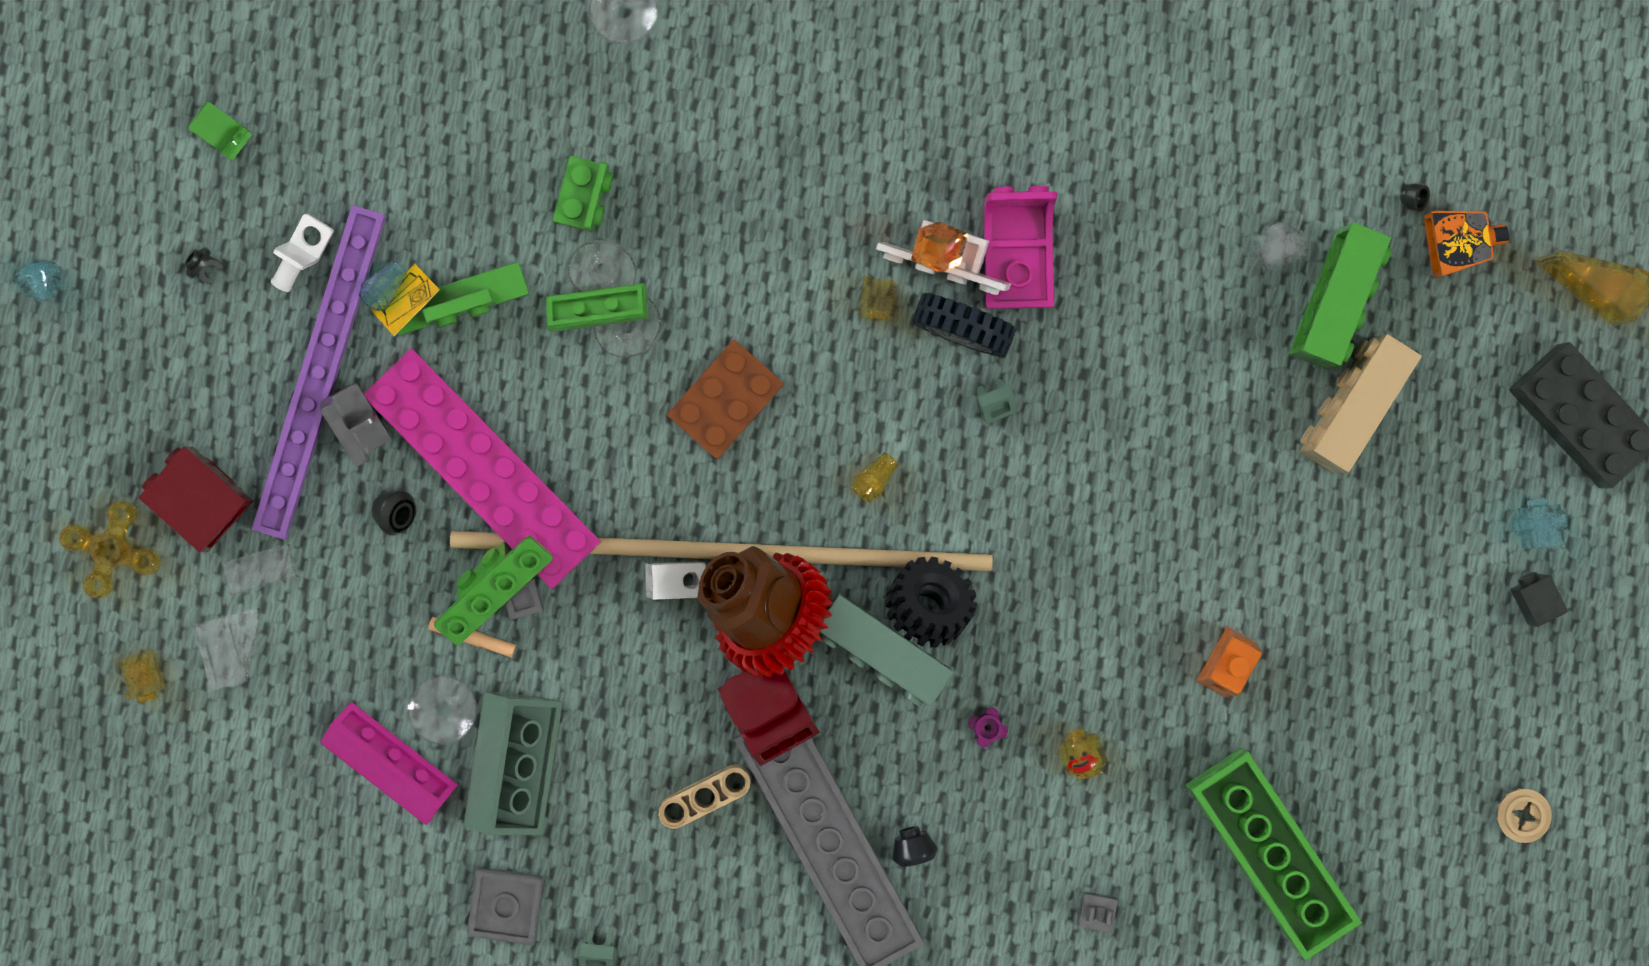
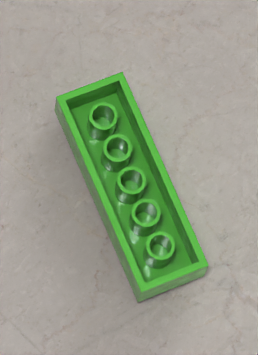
(1273, 854)

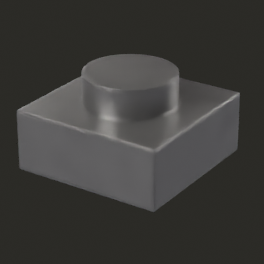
(525, 601)

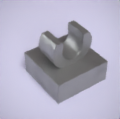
(1097, 912)

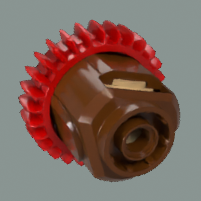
(764, 608)

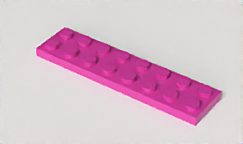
(479, 465)

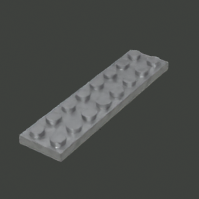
(836, 854)

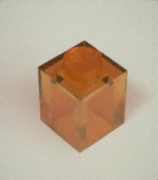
(939, 246)

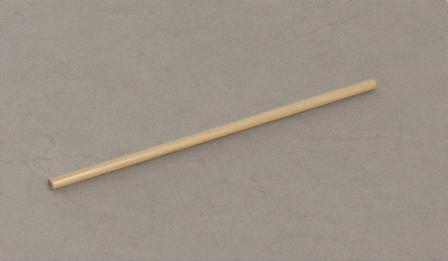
(710, 550)

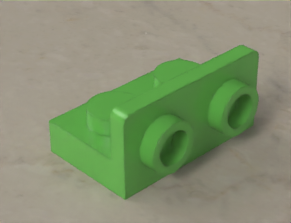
(582, 194)

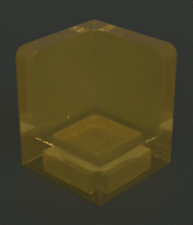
(877, 299)

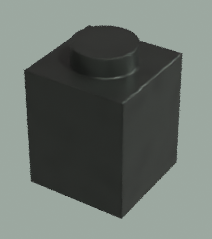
(1538, 599)

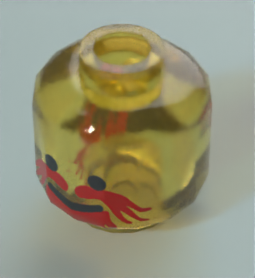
(1082, 754)

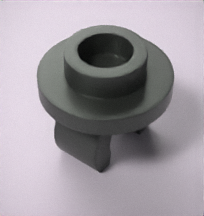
(197, 263)

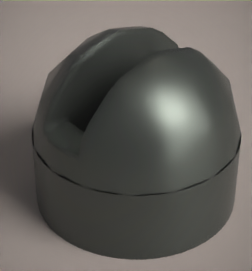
(1415, 196)

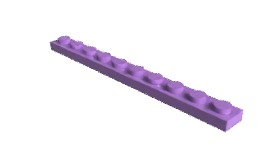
(318, 372)

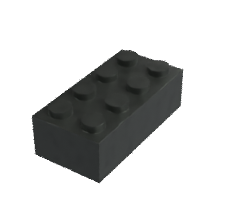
(1584, 415)

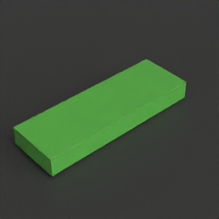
(597, 307)

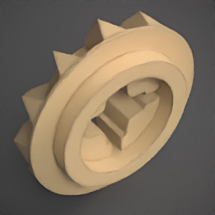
(1528, 830)

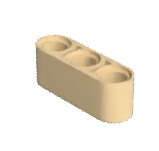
(693, 808)

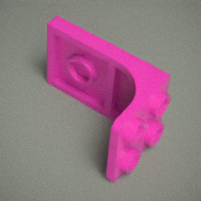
(1020, 246)

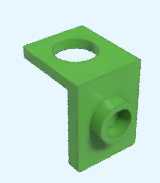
(219, 130)

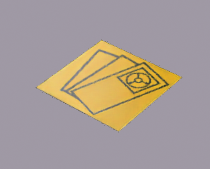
(408, 300)

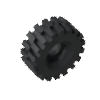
(941, 585)

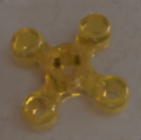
(96, 546)

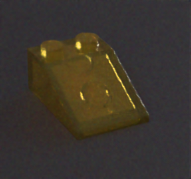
(1608, 288)

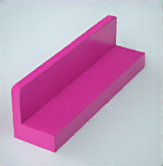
(388, 763)

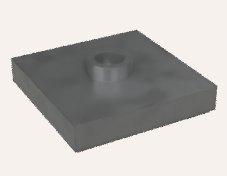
(505, 906)

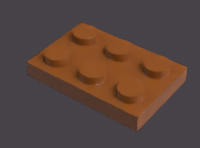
(725, 399)

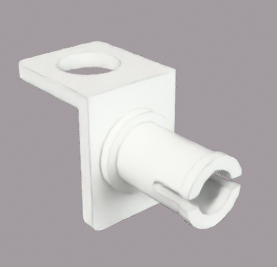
(298, 253)

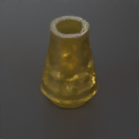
(873, 479)

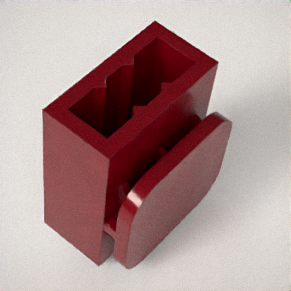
(195, 498)
(767, 713)

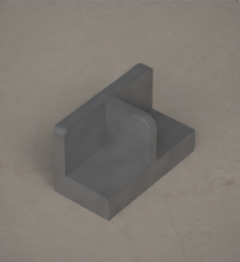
(354, 422)

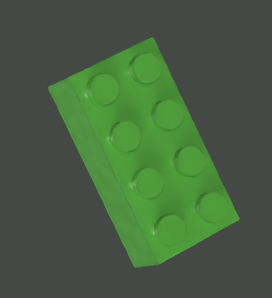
(1340, 296)

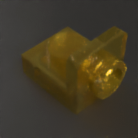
(142, 676)

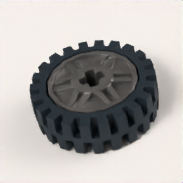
(964, 325)

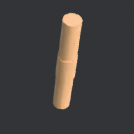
(484, 641)

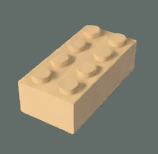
(1359, 403)

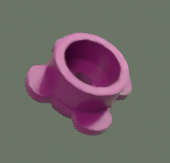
(997, 729)

